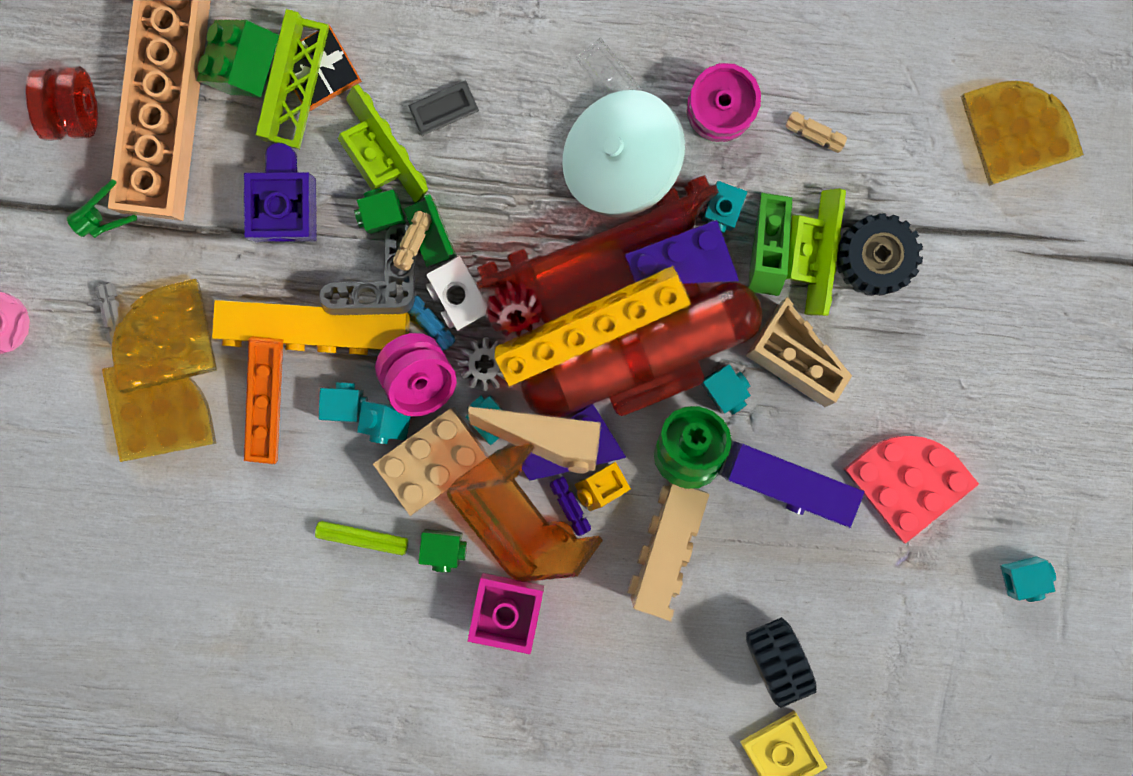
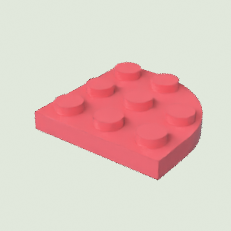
(910, 481)

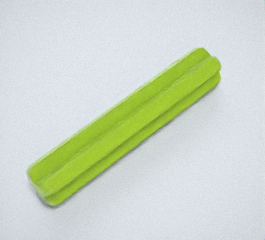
(361, 538)

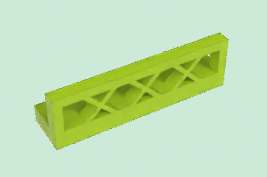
(281, 75)

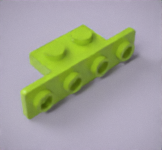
(376, 150)
(815, 250)

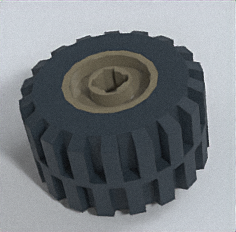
(879, 255)
(781, 662)

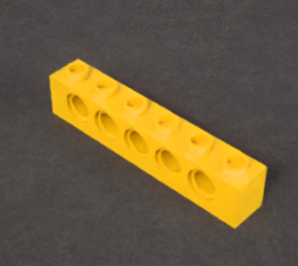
(591, 326)

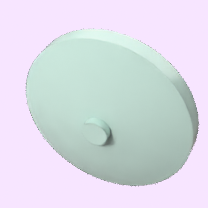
(623, 153)

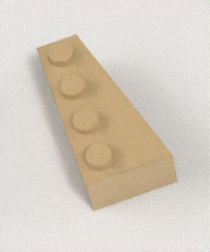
(667, 550)

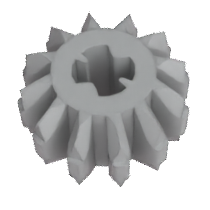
(477, 356)

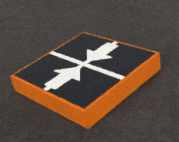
(335, 71)

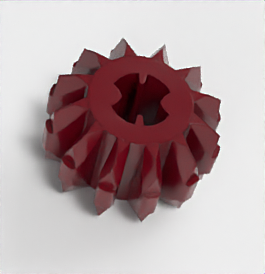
(513, 309)

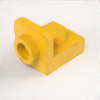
(602, 487)

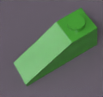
(771, 245)

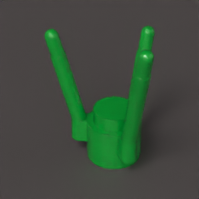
(88, 218)

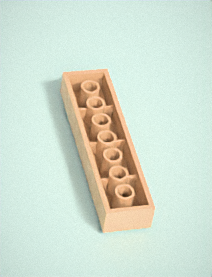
(158, 108)

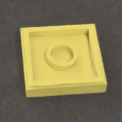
(784, 749)

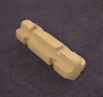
(816, 132)
(412, 240)

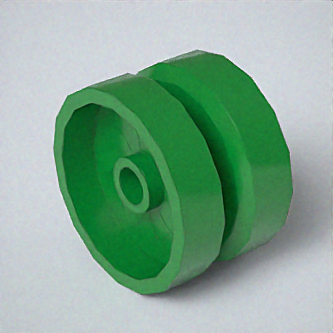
(692, 447)

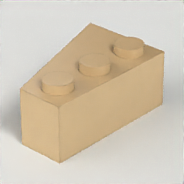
(798, 356)

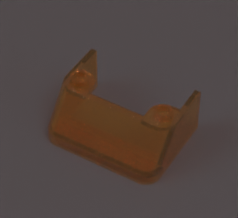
(513, 526)

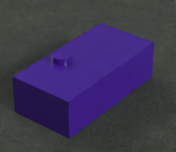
(792, 484)

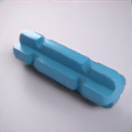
(431, 324)

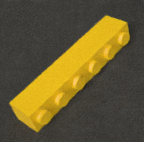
(305, 326)

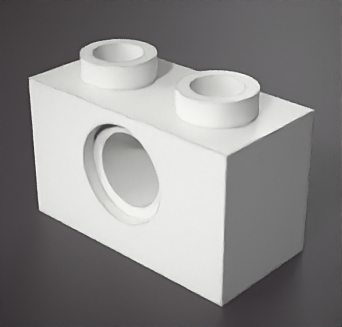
(451, 276)

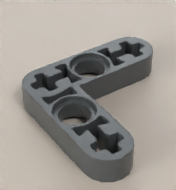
(384, 290)

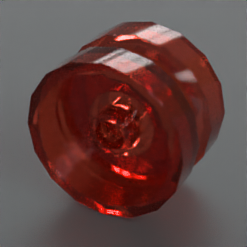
(61, 103)

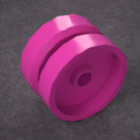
(723, 84)
(415, 374)

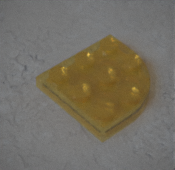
(1019, 129)
(163, 338)
(158, 418)

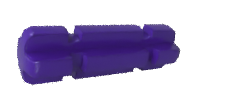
(570, 506)

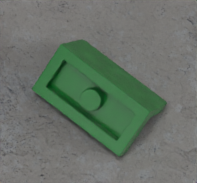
(436, 244)

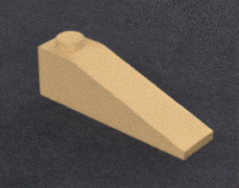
(556, 439)

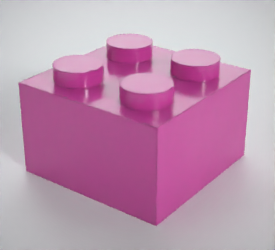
(506, 613)

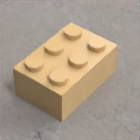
(430, 460)

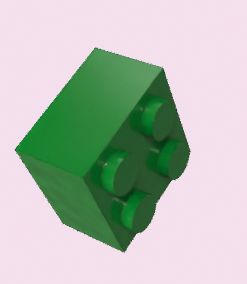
(237, 57)

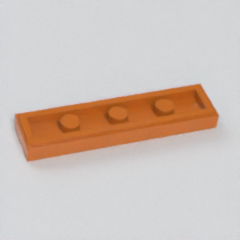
(263, 400)

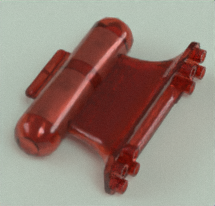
(650, 360)

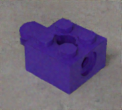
(281, 200)

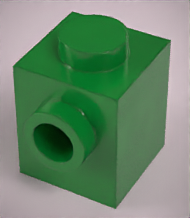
(379, 211)
(442, 549)

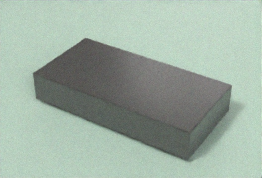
(443, 108)

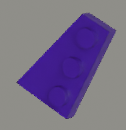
(696, 256)
(609, 450)

